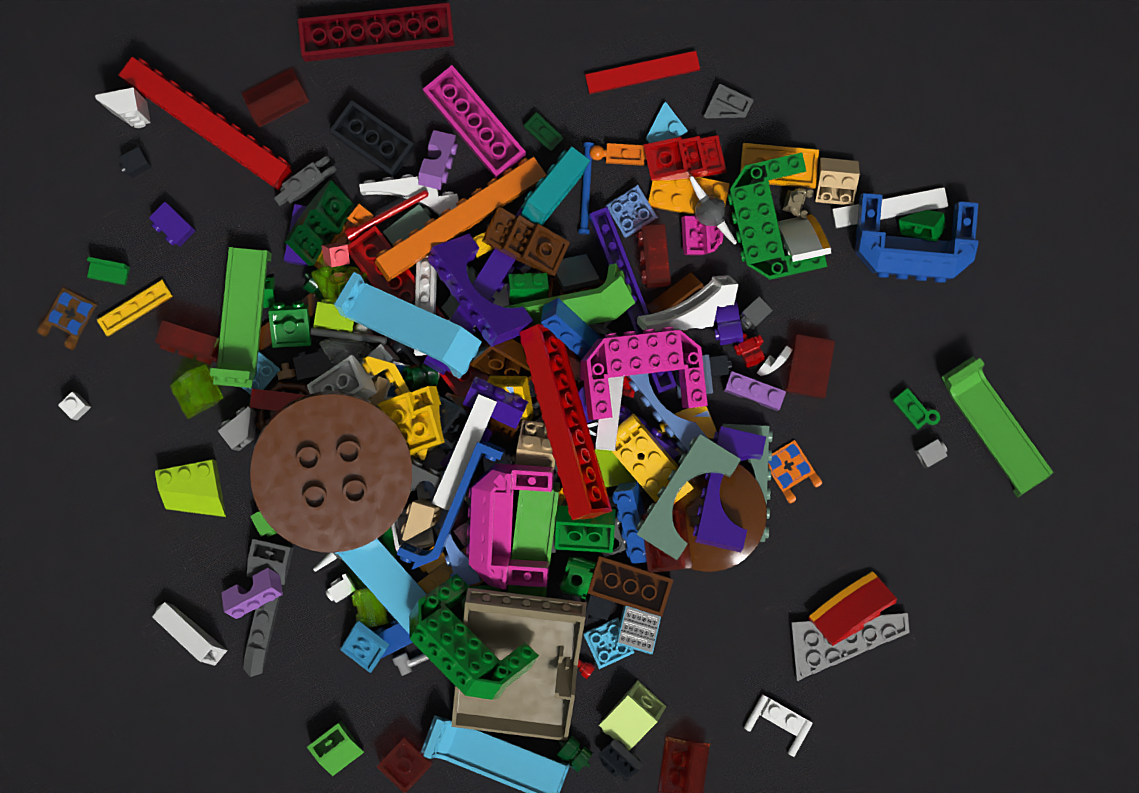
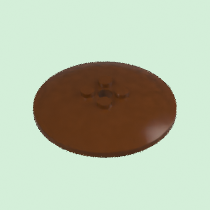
(744, 506)

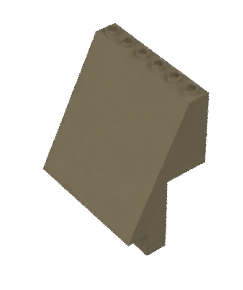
(544, 696)

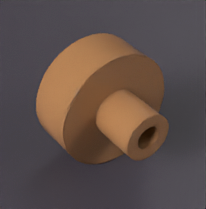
(286, 372)

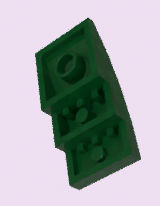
(319, 223)

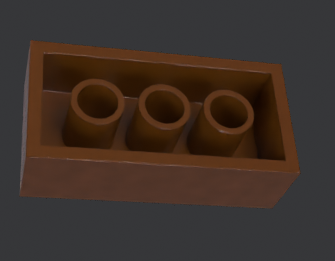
(630, 586)

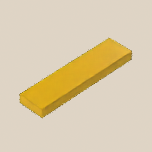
(134, 308)

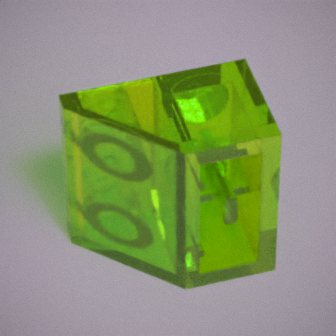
(333, 280)
(196, 391)
(370, 609)

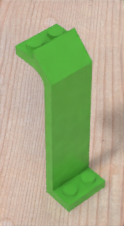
(590, 305)
(241, 317)
(996, 426)
(534, 532)

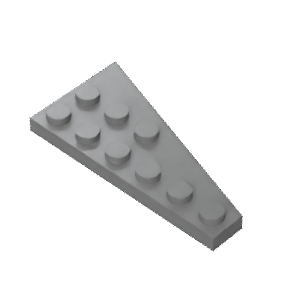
(815, 653)

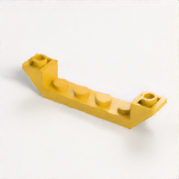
(374, 366)

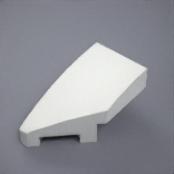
(772, 364)

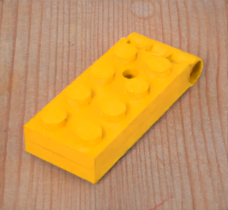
(653, 468)

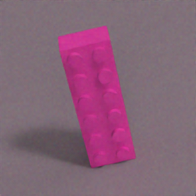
(474, 122)

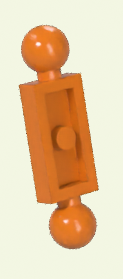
(619, 154)

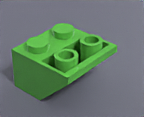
(335, 749)

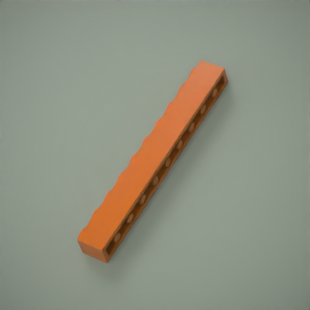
(460, 219)

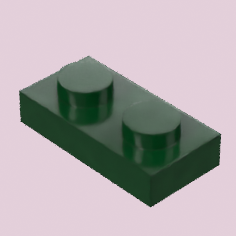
(543, 132)

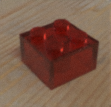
(405, 764)

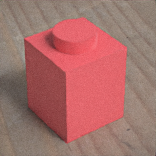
(335, 254)

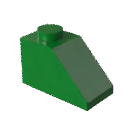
(923, 225)

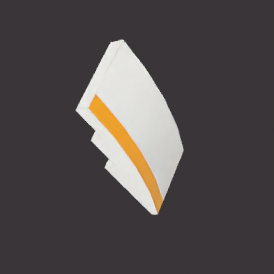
(803, 238)

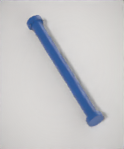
(586, 192)

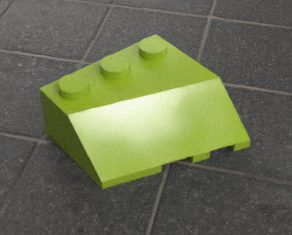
(192, 488)

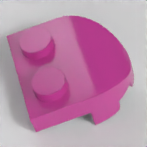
(699, 238)

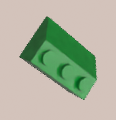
(584, 534)

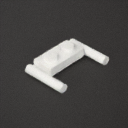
(783, 718)

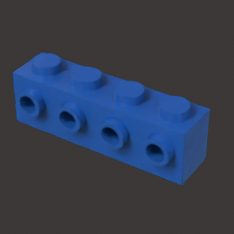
(568, 327)
(629, 513)

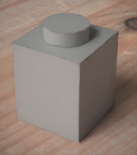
(931, 453)

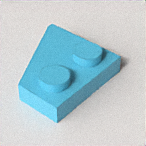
(666, 126)

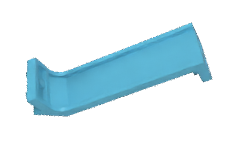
(408, 324)
(385, 579)
(494, 758)

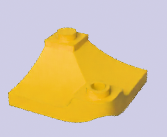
(417, 417)

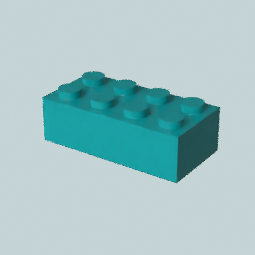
(554, 186)

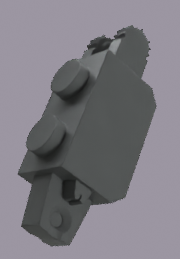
(304, 182)

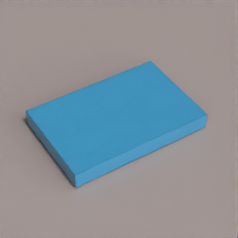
(364, 647)

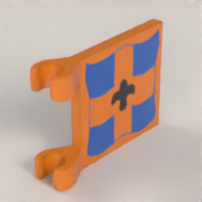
(790, 467)

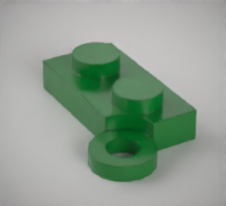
(914, 410)

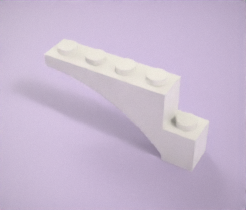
(409, 187)
(696, 311)

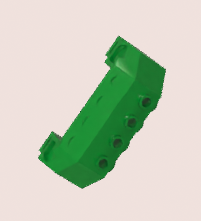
(758, 218)
(458, 650)

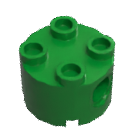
(574, 586)

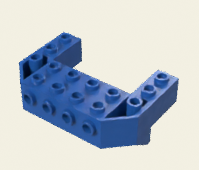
(912, 255)

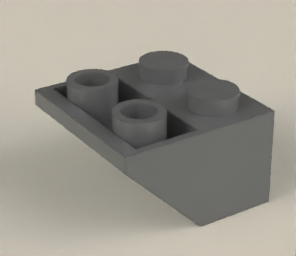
(271, 556)

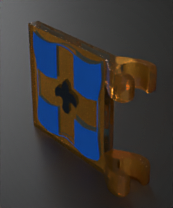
(70, 315)

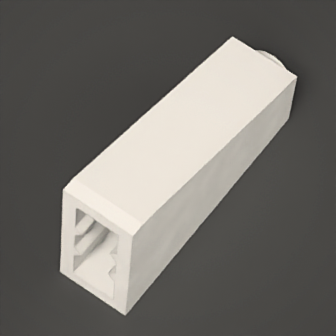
(189, 634)

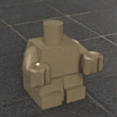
(795, 200)

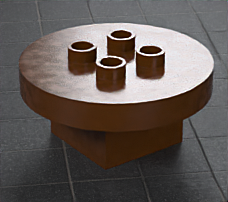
(331, 471)

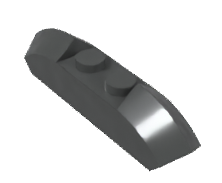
(260, 637)

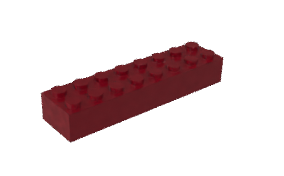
(376, 32)

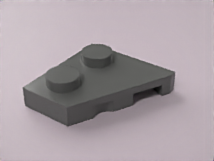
(728, 104)

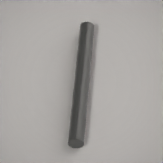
(348, 335)

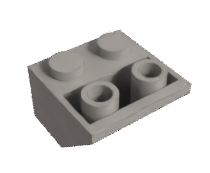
(240, 429)

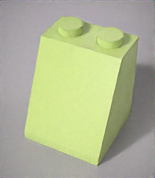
(633, 716)

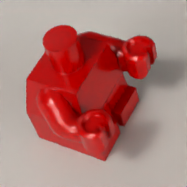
(750, 350)

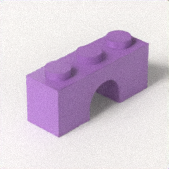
(434, 172)
(754, 390)
(265, 588)

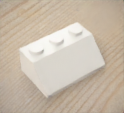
(126, 105)
(345, 377)

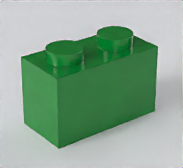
(527, 287)

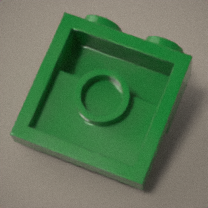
(290, 325)

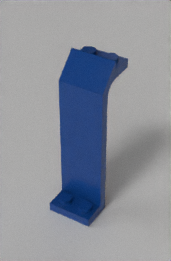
(419, 556)

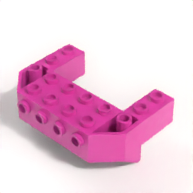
(642, 355)
(492, 525)

